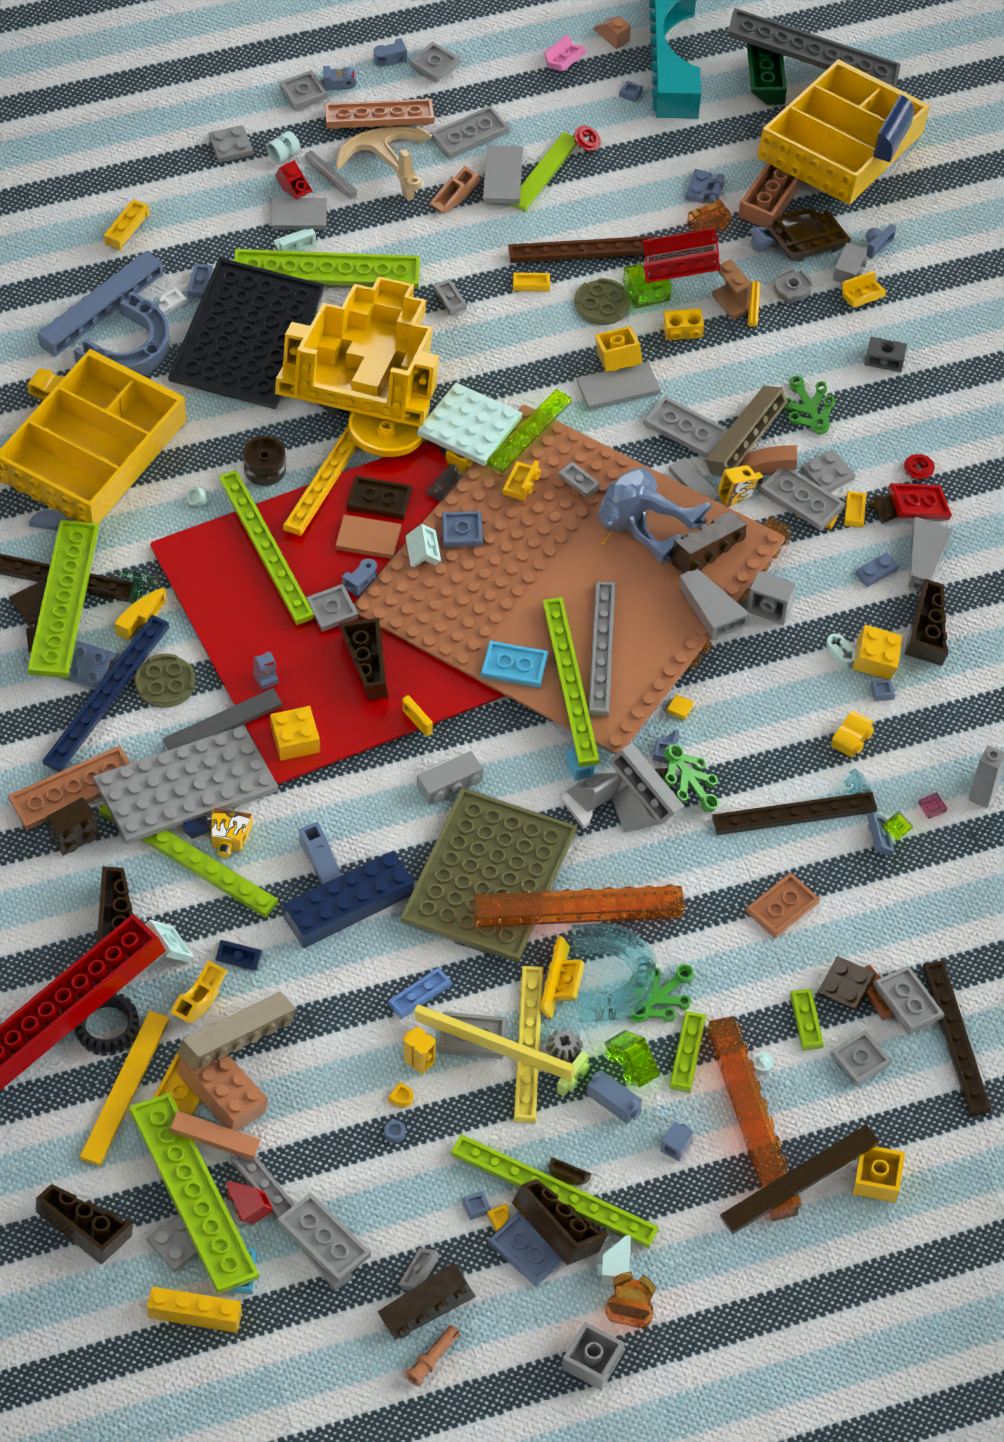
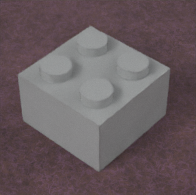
(771, 597)
(593, 1356)

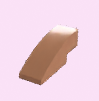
(455, 190)
(772, 458)

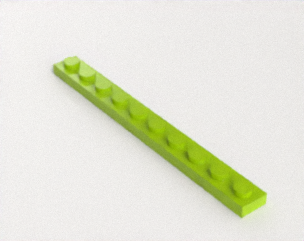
(266, 547)
(570, 682)
(208, 869)
(584, 1203)

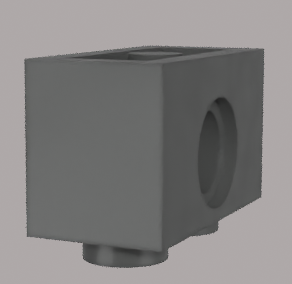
(885, 354)

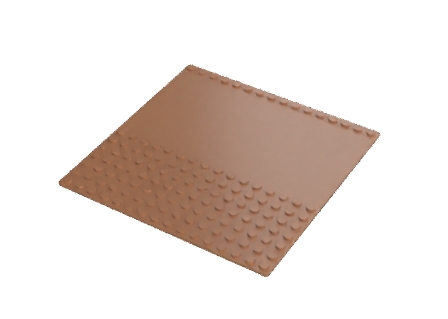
(555, 551)

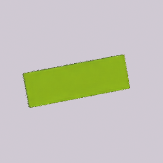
(806, 1019)

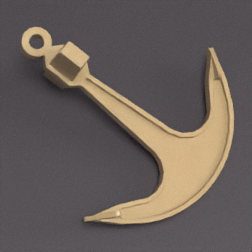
(377, 142)

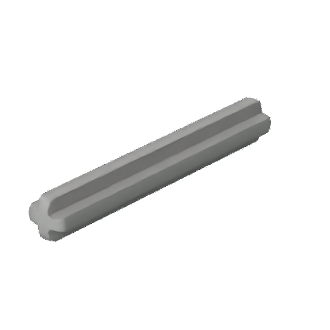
(331, 174)

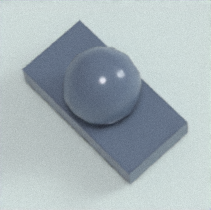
(761, 238)
(879, 239)

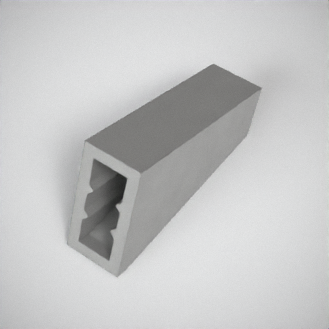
(927, 550)
(712, 605)
(988, 776)

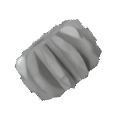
(571, 1040)

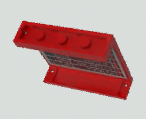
(681, 255)

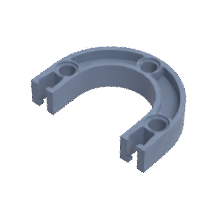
(156, 347)

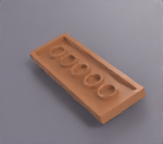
(379, 113)
(57, 791)

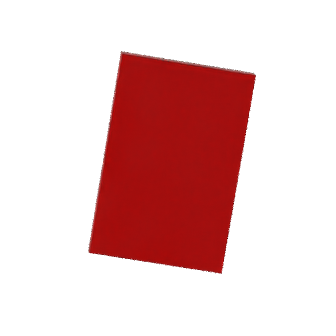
(919, 501)

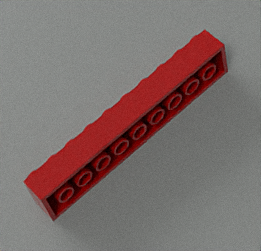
(75, 995)

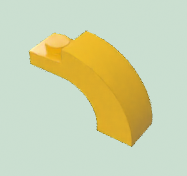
(201, 995)

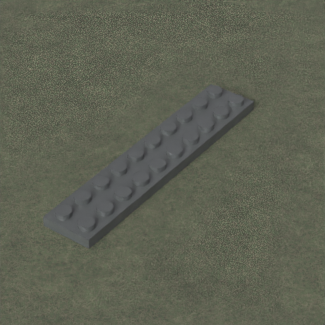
(807, 46)

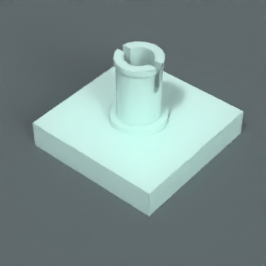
(171, 941)

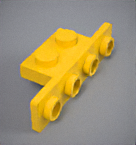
(562, 979)

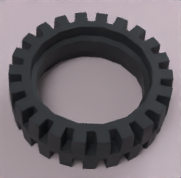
(113, 1044)

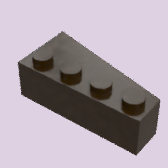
(708, 542)
(927, 630)
(366, 650)
(113, 902)
(83, 1223)
(558, 1223)
(426, 1302)

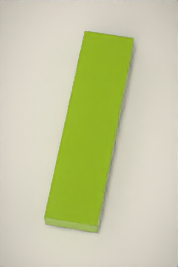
(687, 1051)

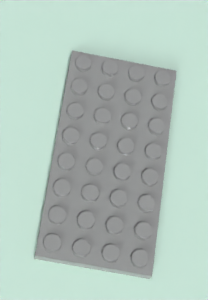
(185, 784)

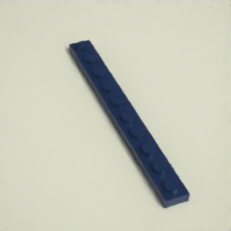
(105, 693)

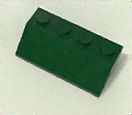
(767, 75)

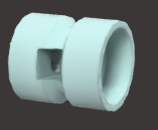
(283, 147)

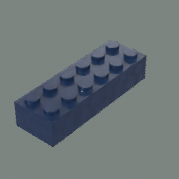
(348, 899)

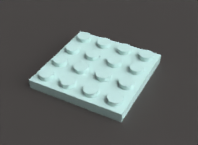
(469, 424)

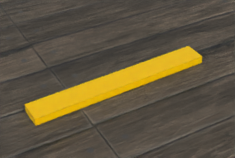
(321, 485)
(124, 1088)

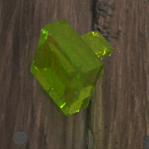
(897, 825)

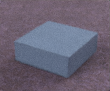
(630, 91)
(882, 690)
(476, 1205)

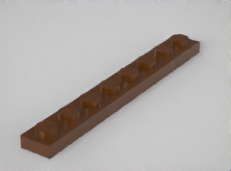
(577, 249)

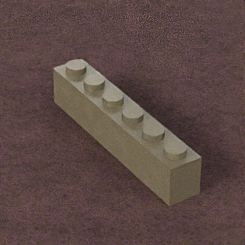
(746, 430)
(236, 1031)

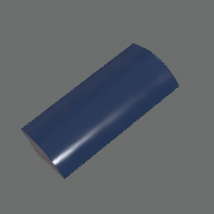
(894, 129)

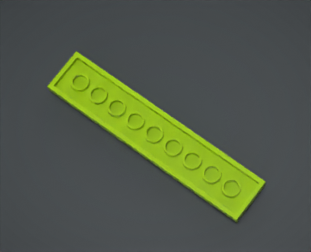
(335, 268)
(63, 599)
(194, 1195)

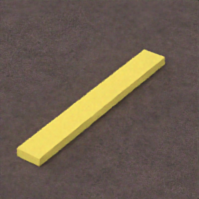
(528, 1036)
(494, 1042)

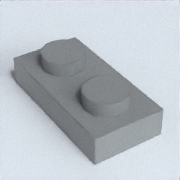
(450, 296)
(579, 479)
(419, 1268)

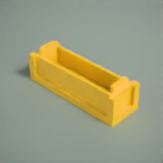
(126, 224)

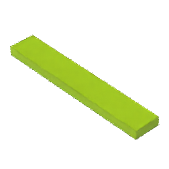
(545, 170)

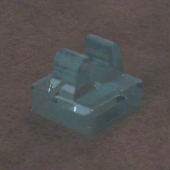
(859, 780)

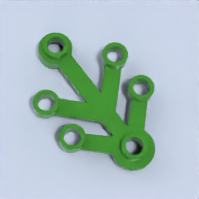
(810, 407)
(675, 756)
(660, 996)

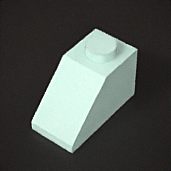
(615, 1261)

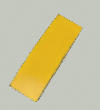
(139, 613)

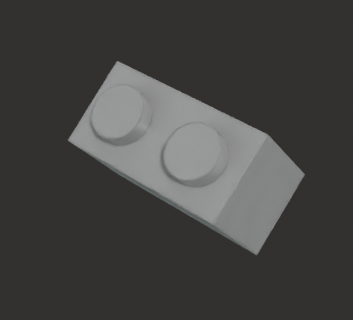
(850, 263)

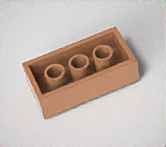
(768, 196)
(225, 1092)

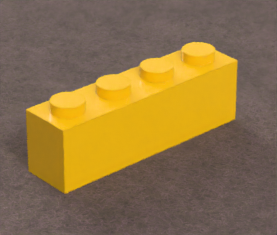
(194, 1309)

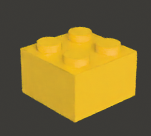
(618, 349)
(877, 652)
(295, 733)
(879, 1174)

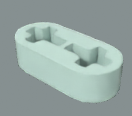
(839, 651)

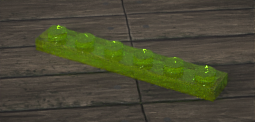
(529, 431)

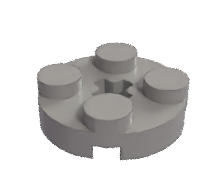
(790, 293)

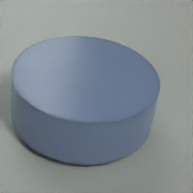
(394, 1131)

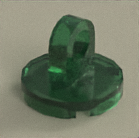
(139, 581)

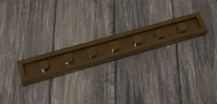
(39, 571)
(794, 813)
(957, 1039)
(799, 1179)

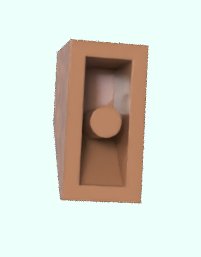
(615, 31)

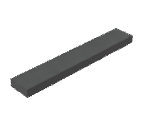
(226, 720)

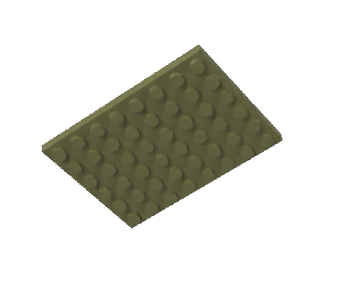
(490, 851)

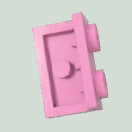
(563, 54)

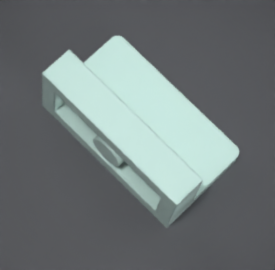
(297, 241)
(423, 545)

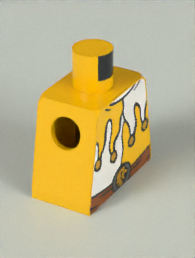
(738, 485)
(230, 830)

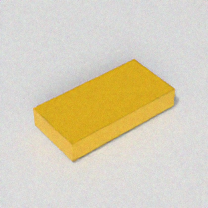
(531, 282)
(855, 509)
(417, 716)

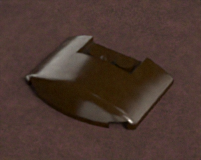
(807, 233)

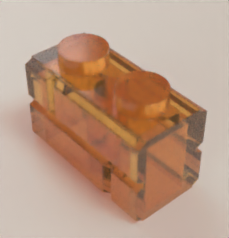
(709, 216)

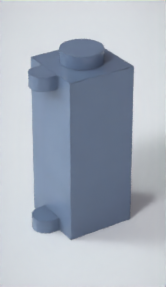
(614, 1097)

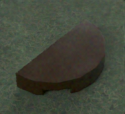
(568, 1173)

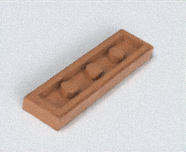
(215, 1135)

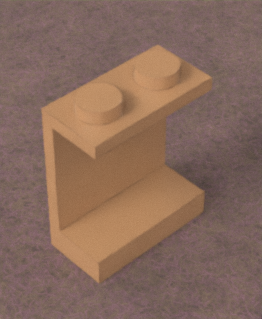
(736, 292)

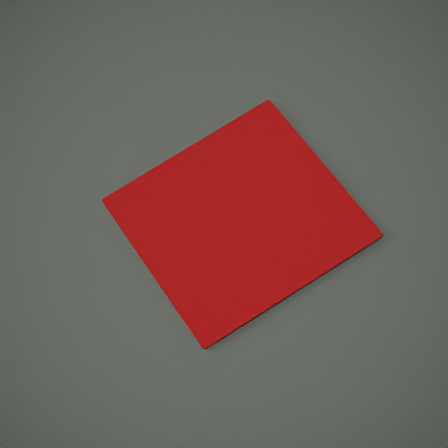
(243, 617)

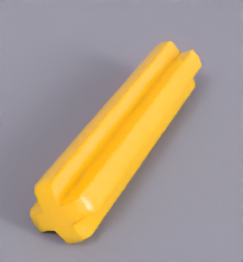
(754, 304)

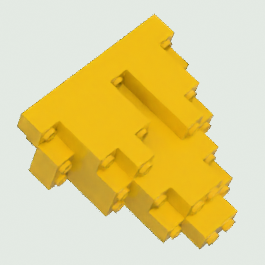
(364, 355)

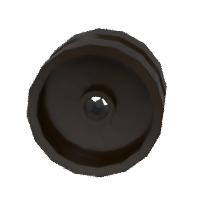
(264, 460)

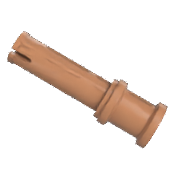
(426, 1362)

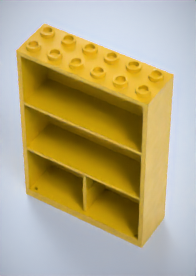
(833, 131)
(91, 438)

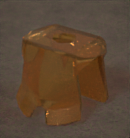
(631, 1301)

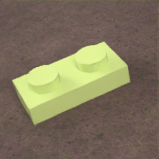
(580, 1068)

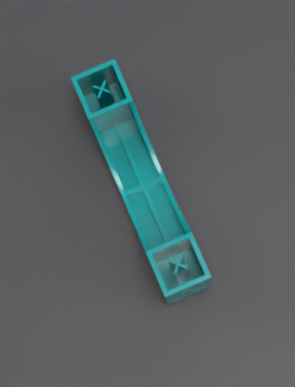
(675, 80)

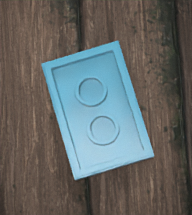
(514, 664)

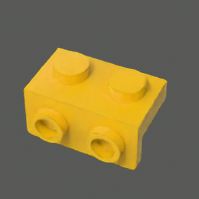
(862, 289)
(521, 480)

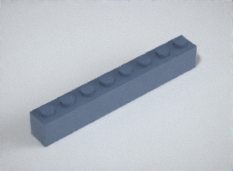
(99, 303)

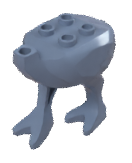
(629, 502)

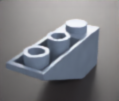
(318, 852)

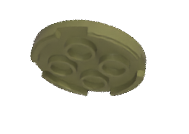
(602, 301)
(165, 680)

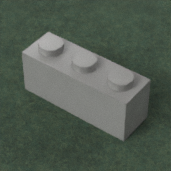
(450, 777)

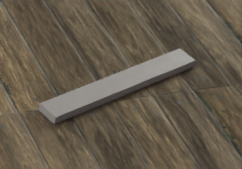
(602, 649)
(259, 1177)

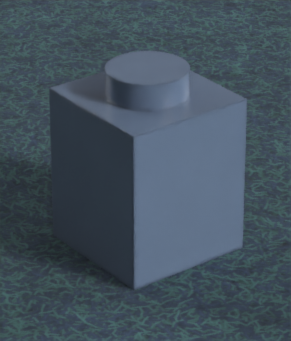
(677, 1141)

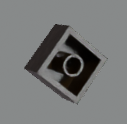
(72, 826)

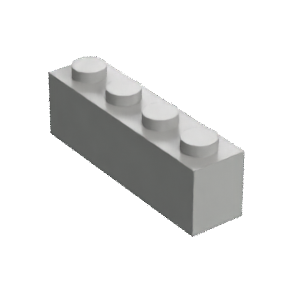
(646, 783)

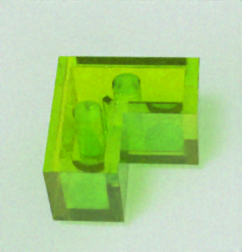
(644, 293)
(634, 1056)

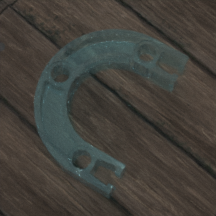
(630, 948)

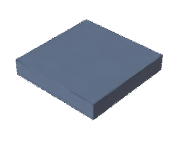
(462, 529)

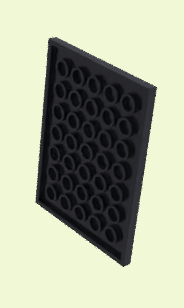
(241, 330)

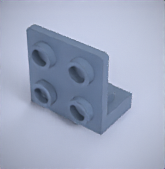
(89, 664)

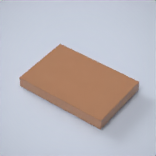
(368, 536)
(782, 905)

